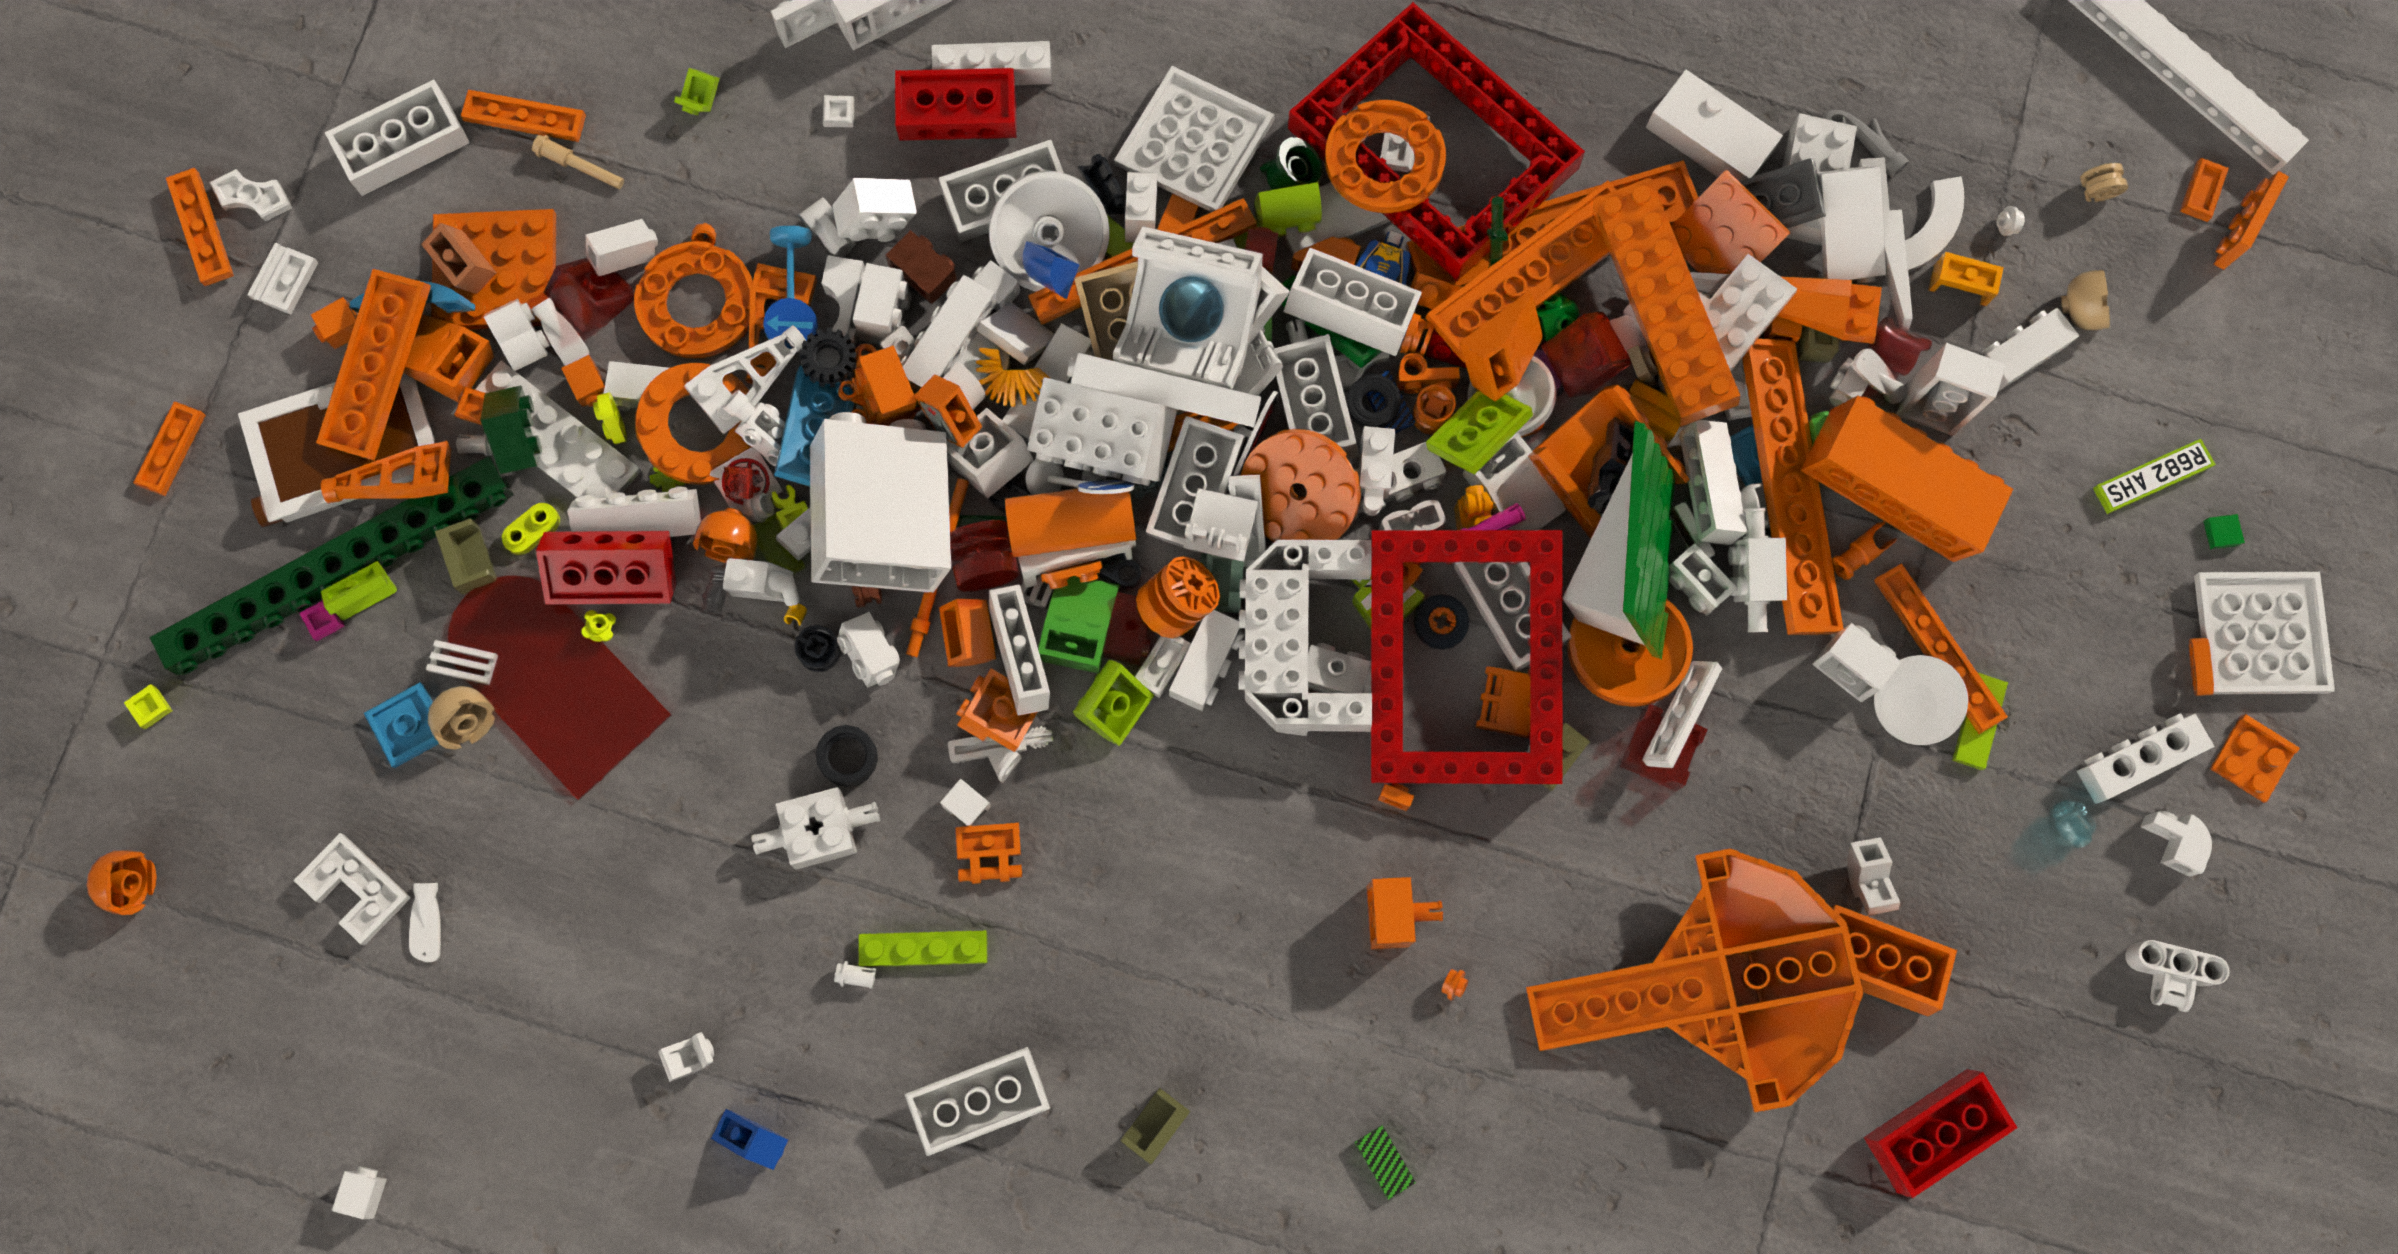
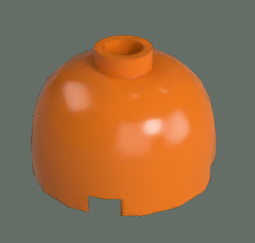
(726, 536)
(121, 881)

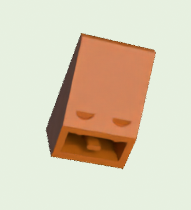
(1503, 348)
(447, 357)

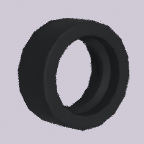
(835, 735)

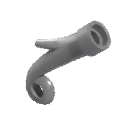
(1873, 140)

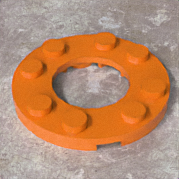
(1393, 118)
(675, 264)
(655, 435)

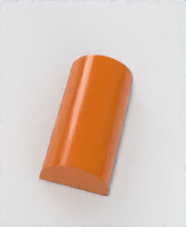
(1068, 521)

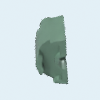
(1227, 575)

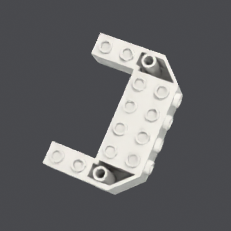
(1278, 636)

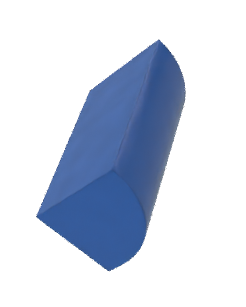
(1049, 268)

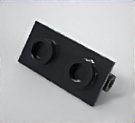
(1108, 191)

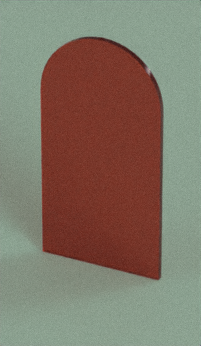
(553, 684)

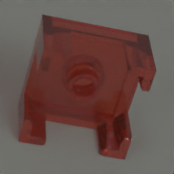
(1645, 729)

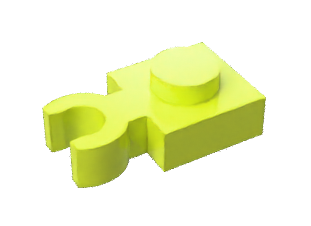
(790, 510)

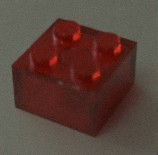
(1586, 354)

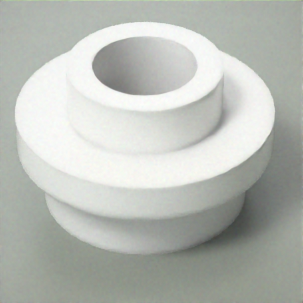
(2010, 221)

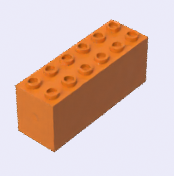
(1907, 479)

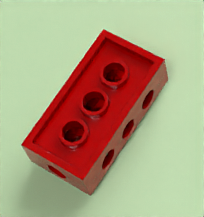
(928, 99)
(606, 567)

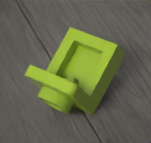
(697, 92)

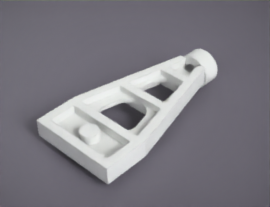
(711, 392)

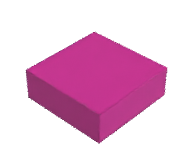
(320, 622)

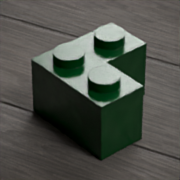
(507, 428)

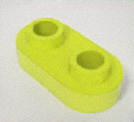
(612, 424)
(530, 528)

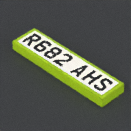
(2154, 476)

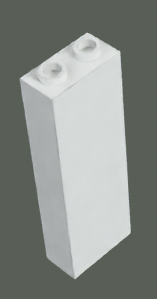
(1164, 389)

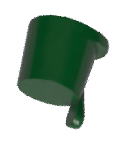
(1293, 166)

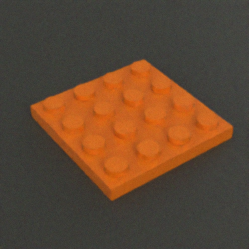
(518, 248)

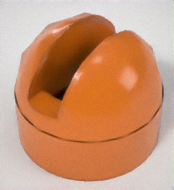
(700, 229)

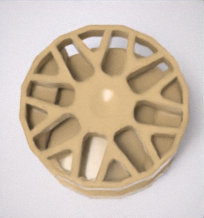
(2104, 182)

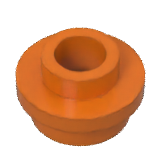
(1454, 984)

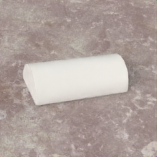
(977, 1101)

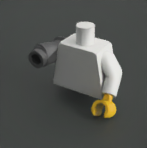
(753, 581)

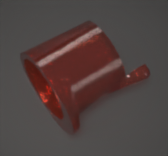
(1897, 347)

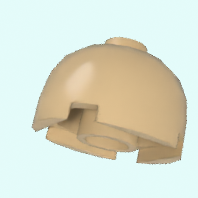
(2087, 301)
(460, 716)

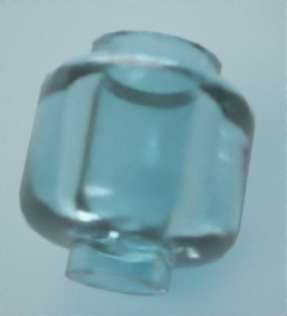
(2071, 824)

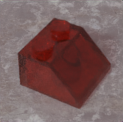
(586, 297)

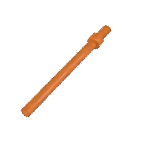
(920, 624)

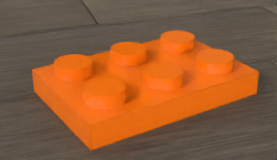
(2248, 224)

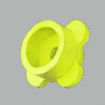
(598, 634)

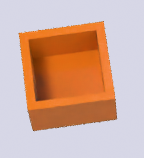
(884, 387)

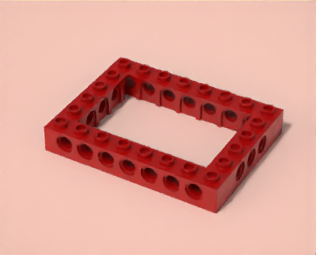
(1416, 35)
(1545, 757)

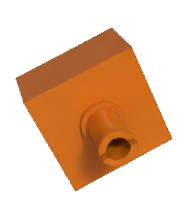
(1394, 913)

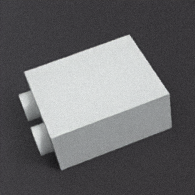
(879, 504)

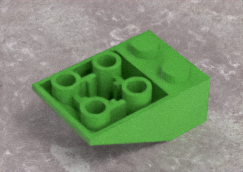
(1078, 624)

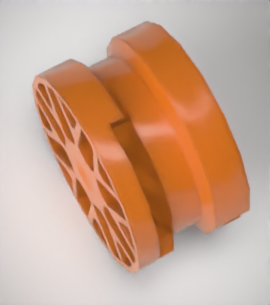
(1415, 334)

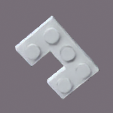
(347, 863)

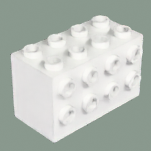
(1101, 432)

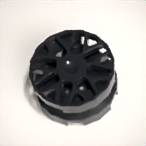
(817, 648)

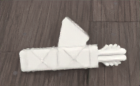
(1001, 758)

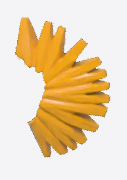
(1008, 382)

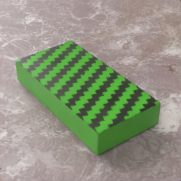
(1385, 1162)

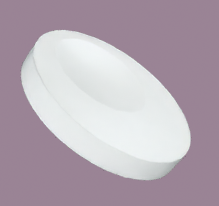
(1535, 390)
(1922, 701)

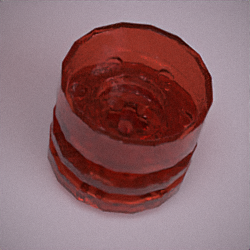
(982, 556)

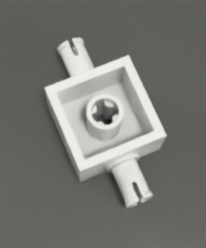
(1758, 569)
(797, 819)

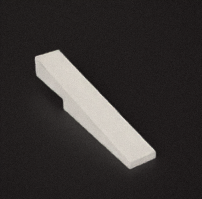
(1895, 252)

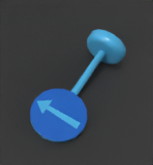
(790, 311)

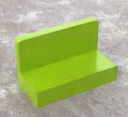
(358, 591)

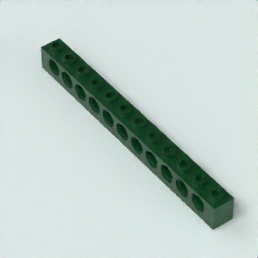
(174, 641)

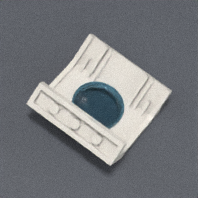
(1190, 308)

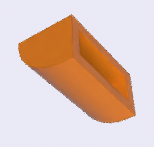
(967, 632)

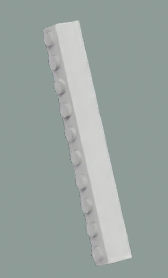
(2197, 79)

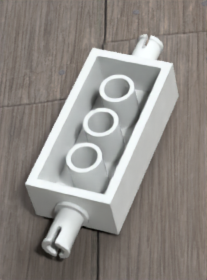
(1313, 388)

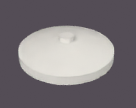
(1050, 212)

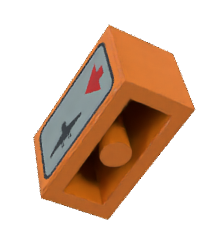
(948, 410)

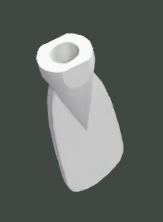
(560, 333)
(1878, 376)
(425, 923)

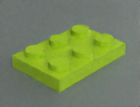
(1479, 430)

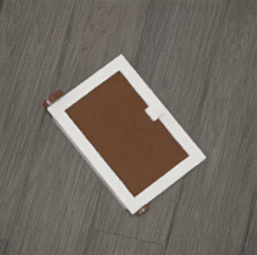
(292, 465)

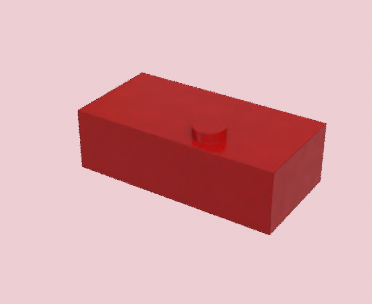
(1940, 1132)

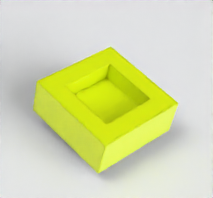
(148, 706)

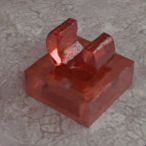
(739, 482)

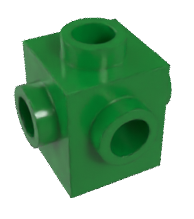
(1556, 315)

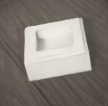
(838, 111)

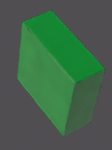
(2223, 531)

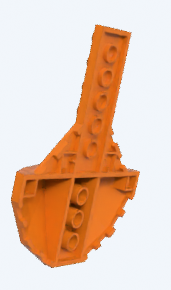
(1747, 976)

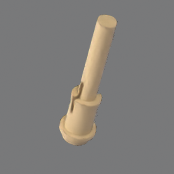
(546, 148)

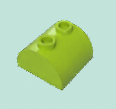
(1289, 208)
(1113, 702)

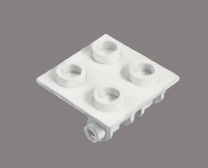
(1220, 525)

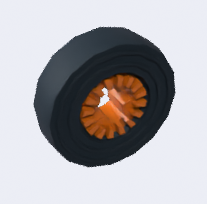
(1455, 614)

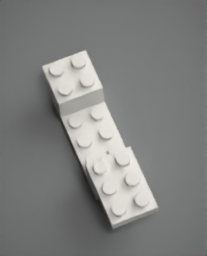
(858, 19)

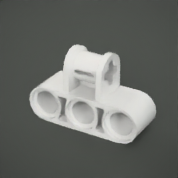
(2168, 983)

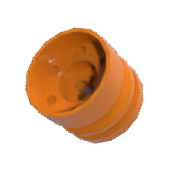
(1177, 597)

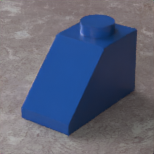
(749, 1139)

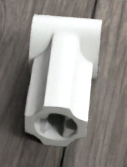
(822, 223)

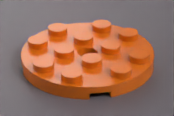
(1323, 470)

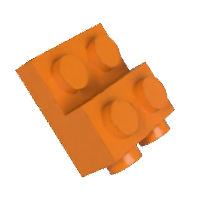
(994, 712)

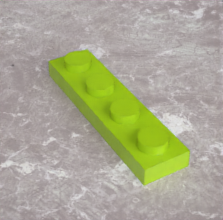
(923, 948)

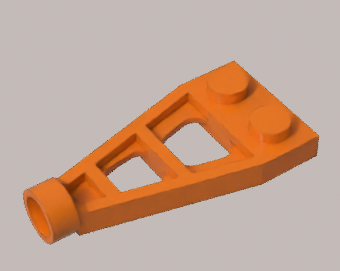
(771, 283)
(429, 478)

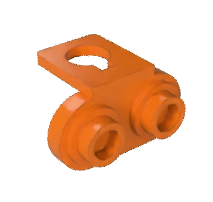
(1085, 572)

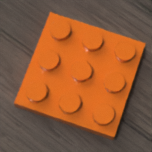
(1726, 227)

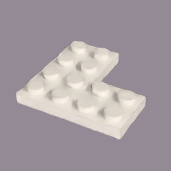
(1743, 307)

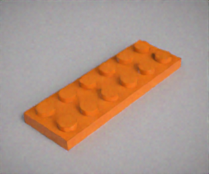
(373, 364)

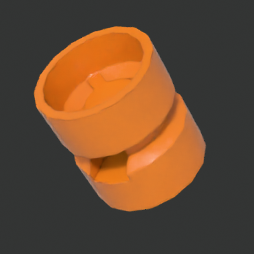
(1433, 408)

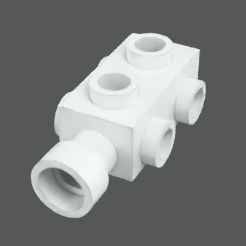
(758, 425)

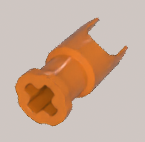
(1860, 553)

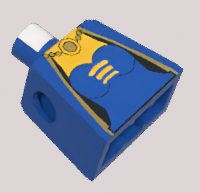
(1387, 258)

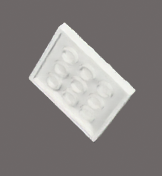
(1195, 139)
(2265, 632)

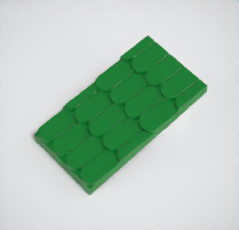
(1626, 565)

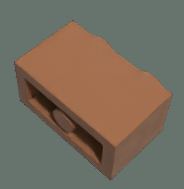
(458, 258)

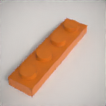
(523, 115)
(199, 227)

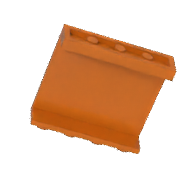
(1568, 452)

